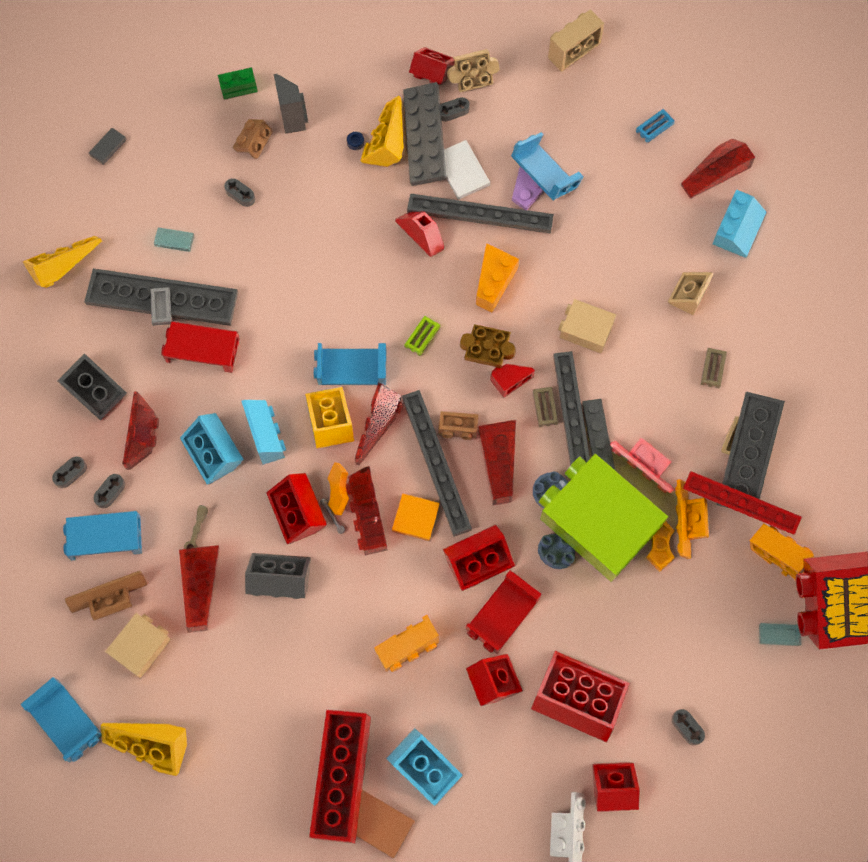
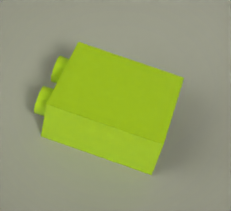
(601, 515)

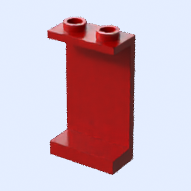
(201, 345)
(503, 612)

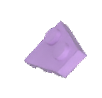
(525, 190)

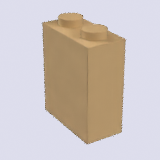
(586, 325)
(139, 644)

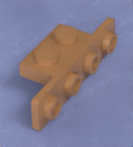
(107, 597)

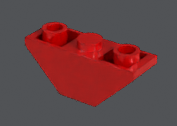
(422, 231)

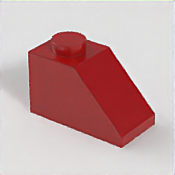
(510, 378)

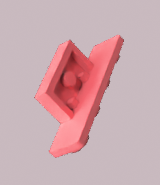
(648, 460)

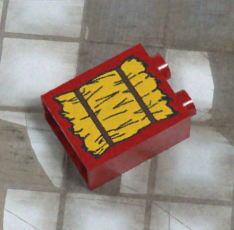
(834, 600)

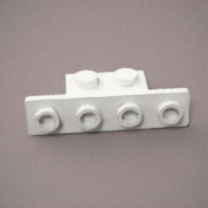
(568, 830)

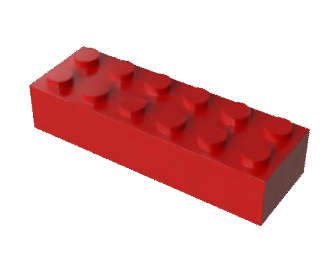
(340, 776)

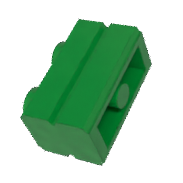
(237, 83)

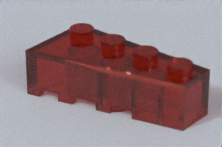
(198, 583)

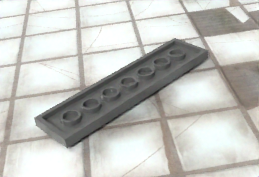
(188, 299)

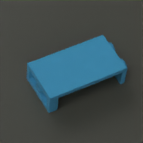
(543, 168)
(350, 366)
(102, 534)
(62, 719)

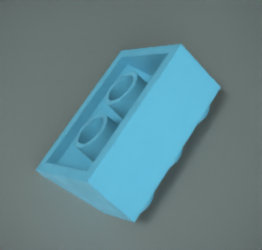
(740, 224)
(264, 430)
(211, 447)

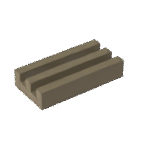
(710, 382)
(547, 422)

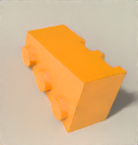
(495, 276)
(780, 550)
(407, 645)

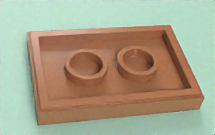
(382, 825)

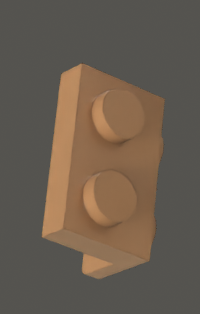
(253, 137)
(458, 425)

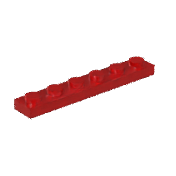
(742, 502)

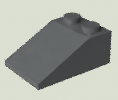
(91, 386)

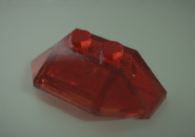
(140, 432)

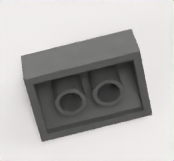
(291, 105)
(277, 575)

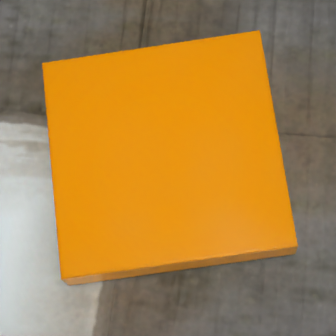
(415, 517)

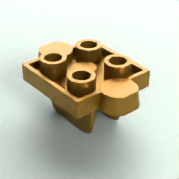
(487, 346)

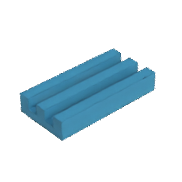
(644, 134)

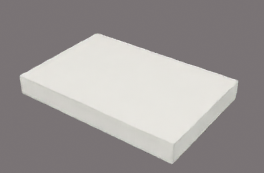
(464, 170)

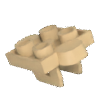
(473, 70)

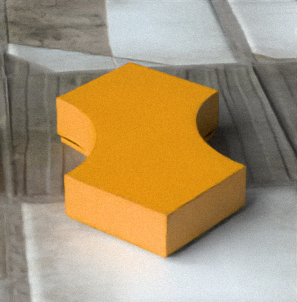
(338, 494)
(660, 552)

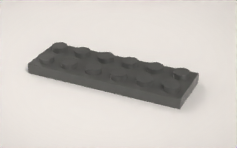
(424, 134)
(753, 444)

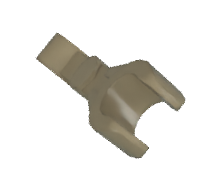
(201, 515)

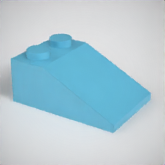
(424, 766)

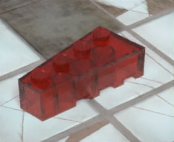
(498, 453)

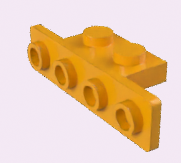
(691, 519)

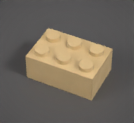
(575, 40)

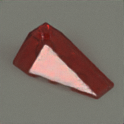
(720, 165)
(384, 410)

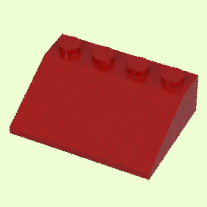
(580, 696)

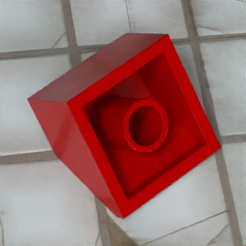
(431, 65)
(493, 679)
(615, 787)

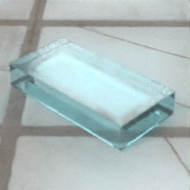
(174, 239)
(779, 634)

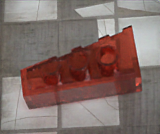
(366, 511)

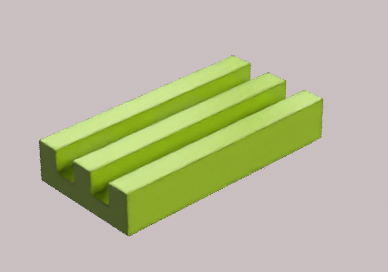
(414, 347)

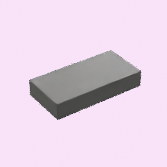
(160, 306)

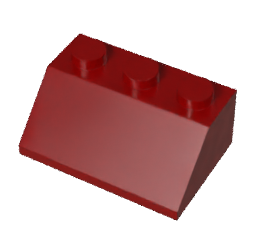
(296, 507)
(479, 557)

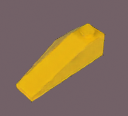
(387, 138)
(49, 268)
(154, 743)

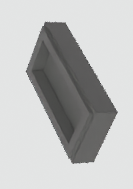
(107, 146)

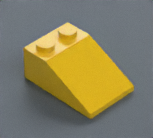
(329, 417)

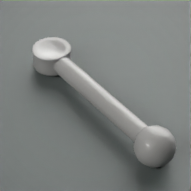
(340, 528)

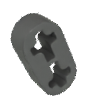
(453, 109)
(241, 189)
(69, 472)
(105, 488)
(692, 724)

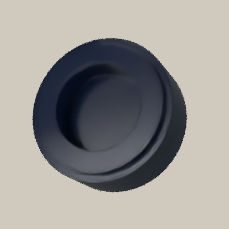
(355, 140)

